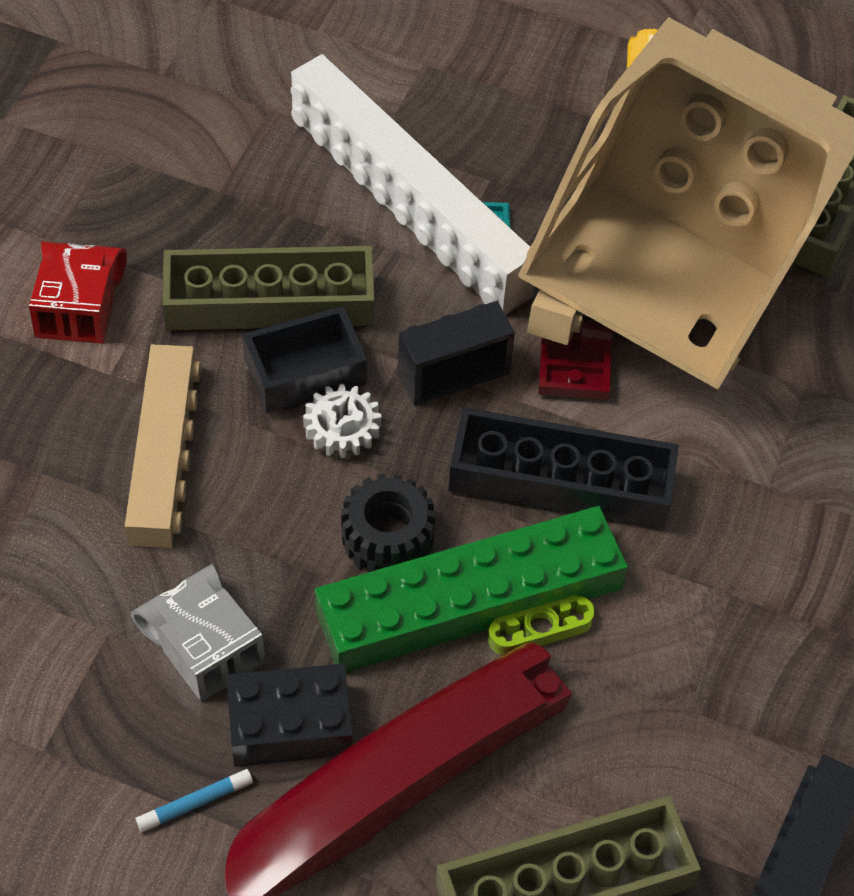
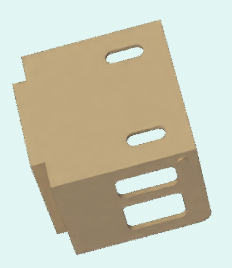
(692, 196)

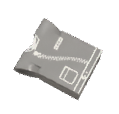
(202, 632)

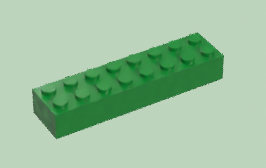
(467, 588)

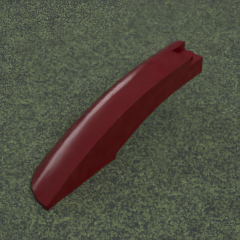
(392, 772)

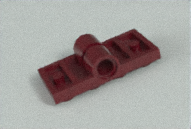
(579, 367)

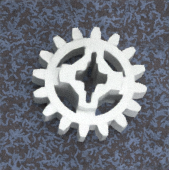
(345, 417)

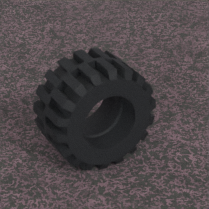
(381, 500)

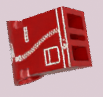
(75, 291)

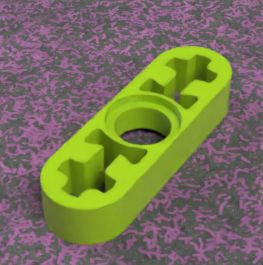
(549, 611)

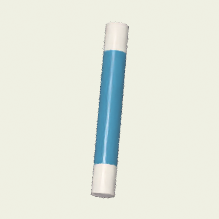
(193, 800)

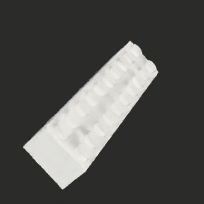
(411, 183)

